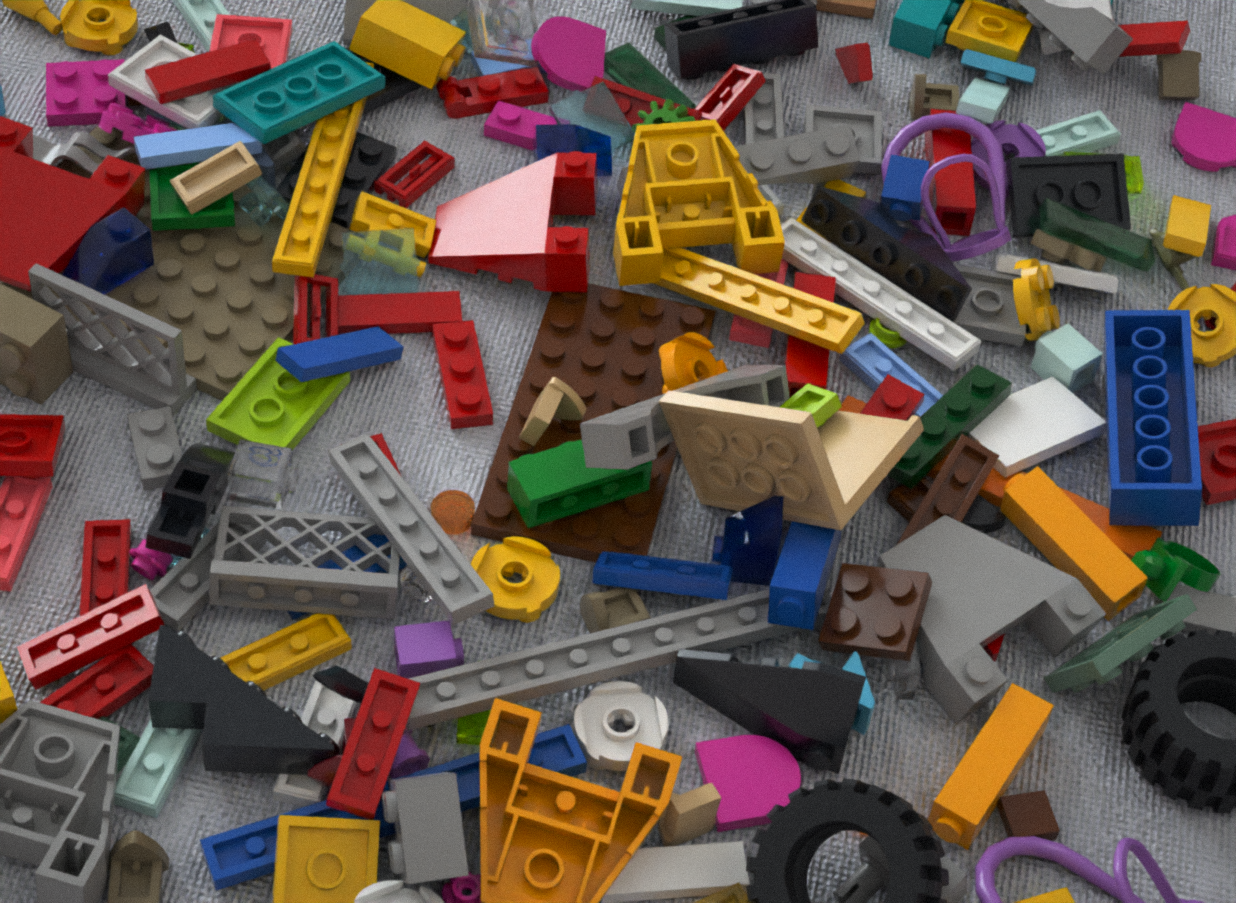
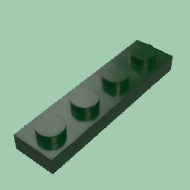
(948, 419)

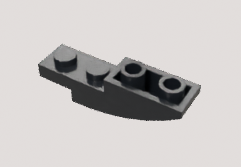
(190, 499)

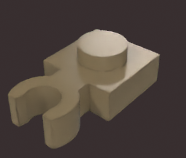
(1059, 250)

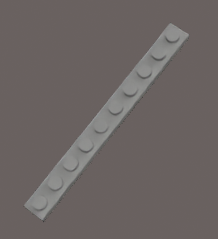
(594, 657)

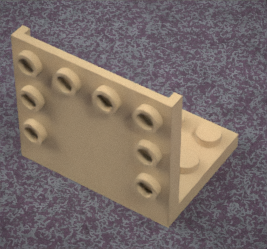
(757, 451)

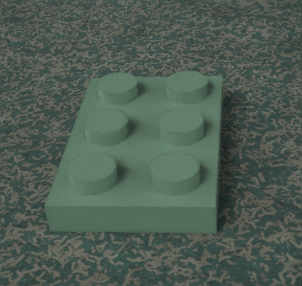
(1126, 641)

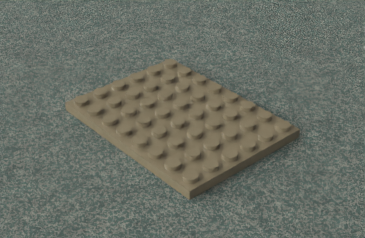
(214, 285)

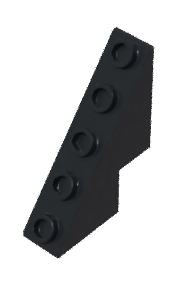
(897, 253)
(237, 719)

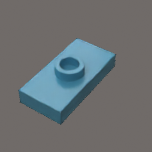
(998, 69)

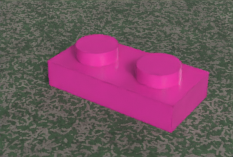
(514, 124)

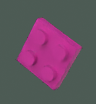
(80, 92)

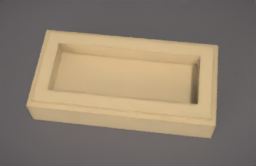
(216, 177)

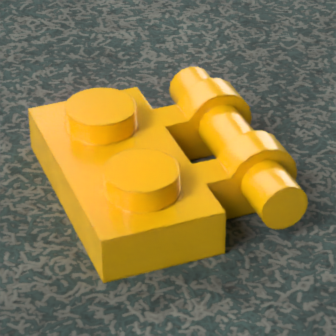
(378, 214)

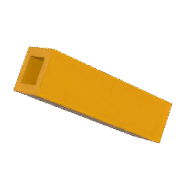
(1072, 541)
(989, 766)

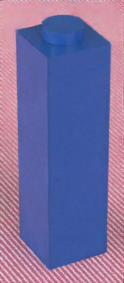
(802, 575)

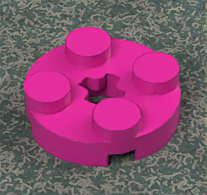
(131, 125)

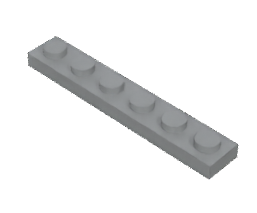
(411, 529)

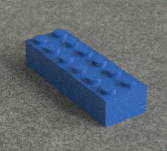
(1151, 419)

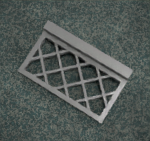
(118, 361)
(303, 586)

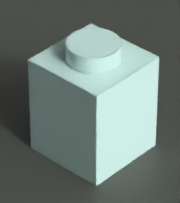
(1066, 358)

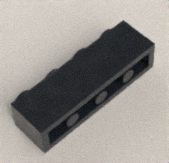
(740, 37)

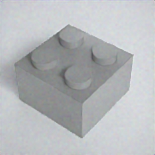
(426, 828)

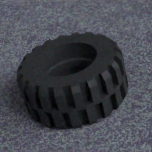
(1164, 739)
(846, 806)

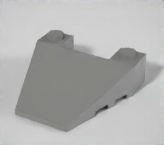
(978, 596)
(59, 799)

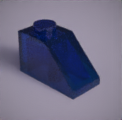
(572, 137)
(112, 253)
(751, 542)

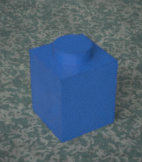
(903, 187)

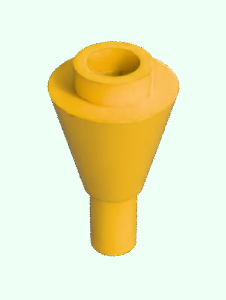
(36, 11)

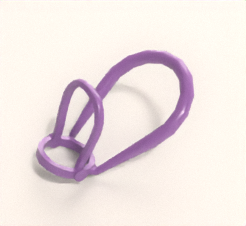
(995, 174)
(1075, 862)

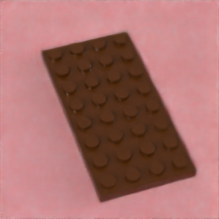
(609, 354)

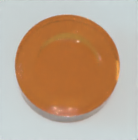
(453, 511)

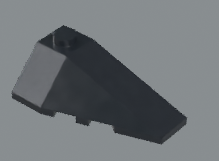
(801, 709)

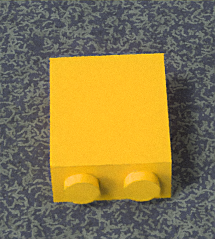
(409, 41)

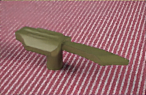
(1170, 258)

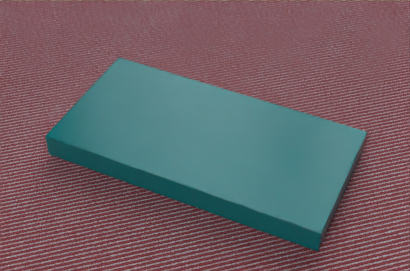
(298, 92)

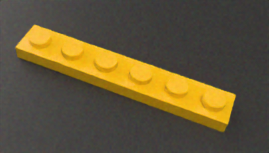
(759, 299)

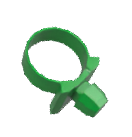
(1171, 562)

